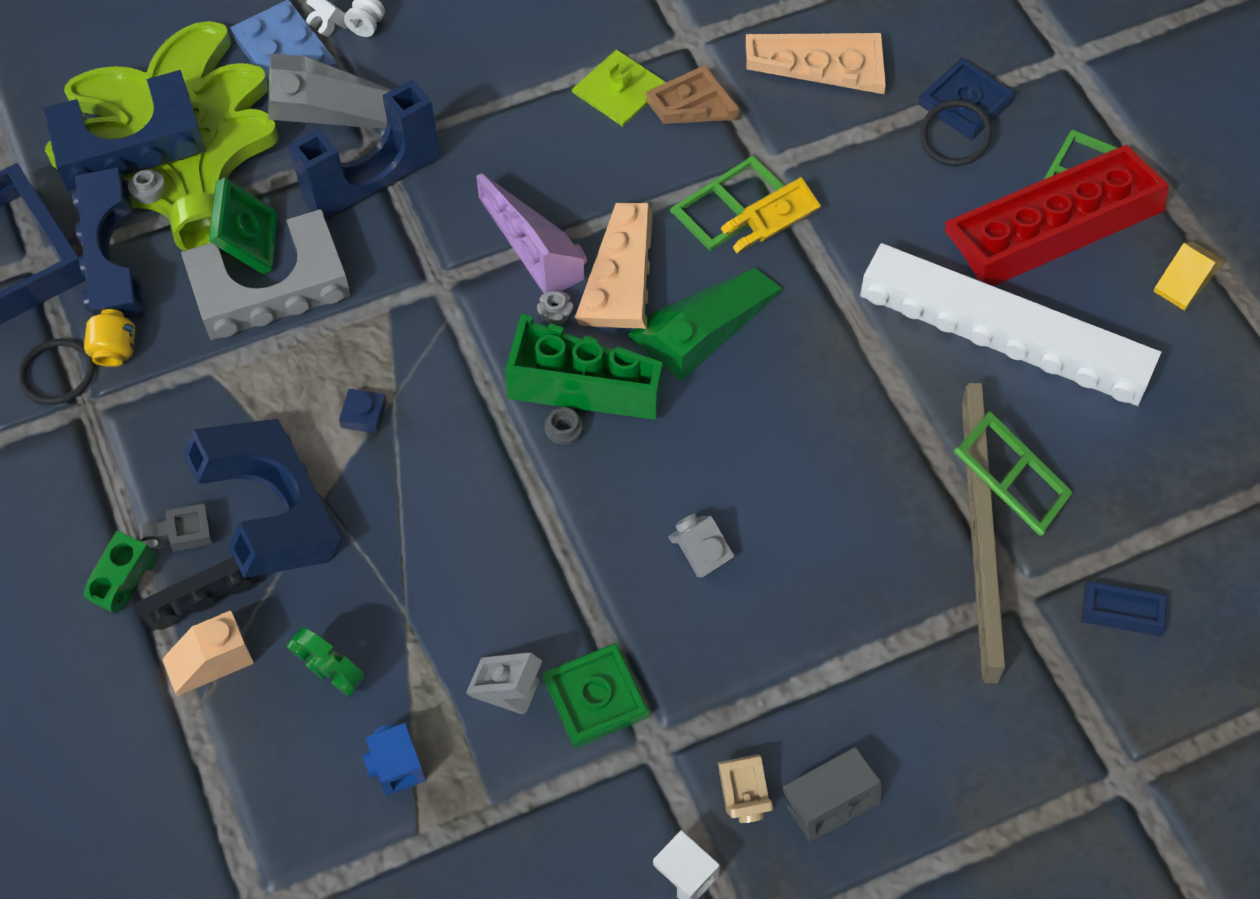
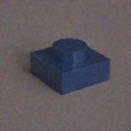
(362, 411)

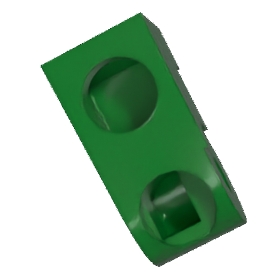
(118, 572)

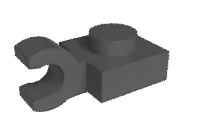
(184, 529)

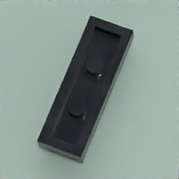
(192, 595)

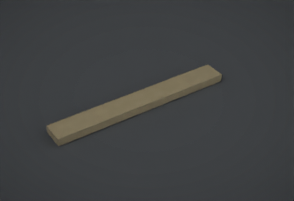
(983, 543)

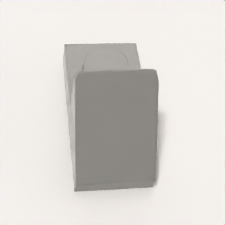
(506, 681)

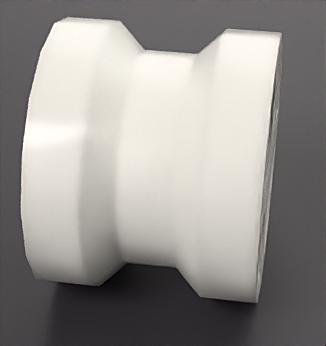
(364, 16)

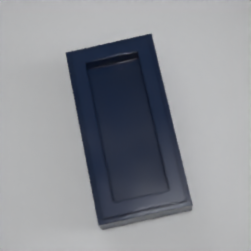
(1124, 608)

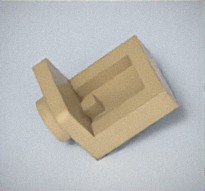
(744, 788)

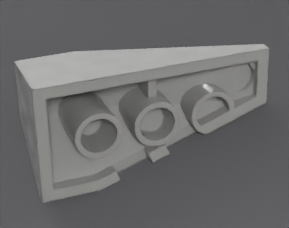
(322, 94)

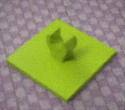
(617, 87)

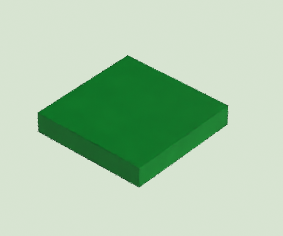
(243, 226)
(595, 695)

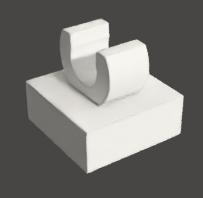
(328, 13)

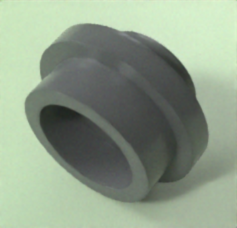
(561, 417)

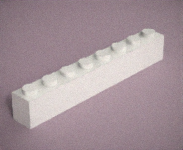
(1009, 324)

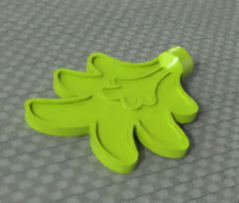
(222, 112)

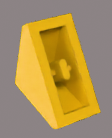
(1188, 274)

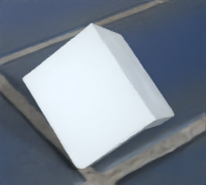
(687, 867)

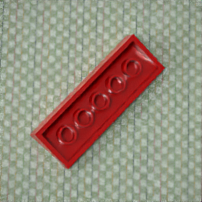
(1058, 215)

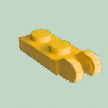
(773, 214)

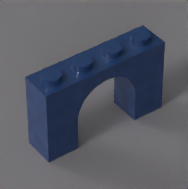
(167, 137)
(405, 146)
(266, 455)

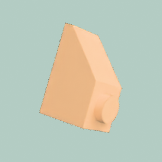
(207, 653)

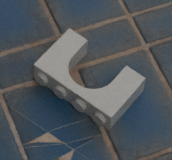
(233, 308)

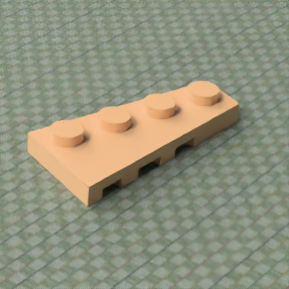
(831, 58)
(618, 278)

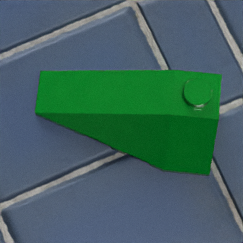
(701, 323)

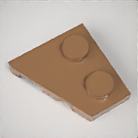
(692, 99)

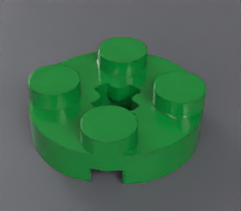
(325, 661)

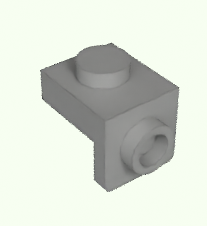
(701, 543)

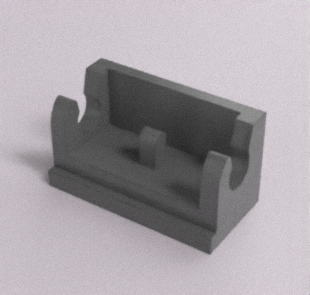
(833, 794)

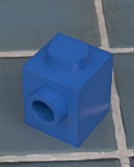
(393, 758)

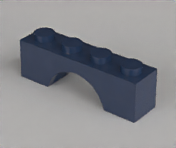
(102, 206)

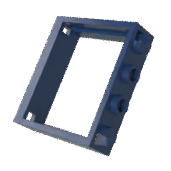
(51, 280)

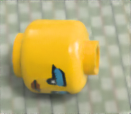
(109, 338)

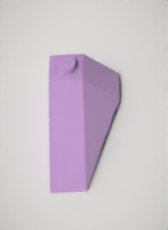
(538, 243)

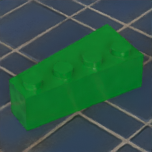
(580, 373)

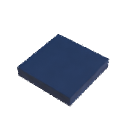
(971, 84)

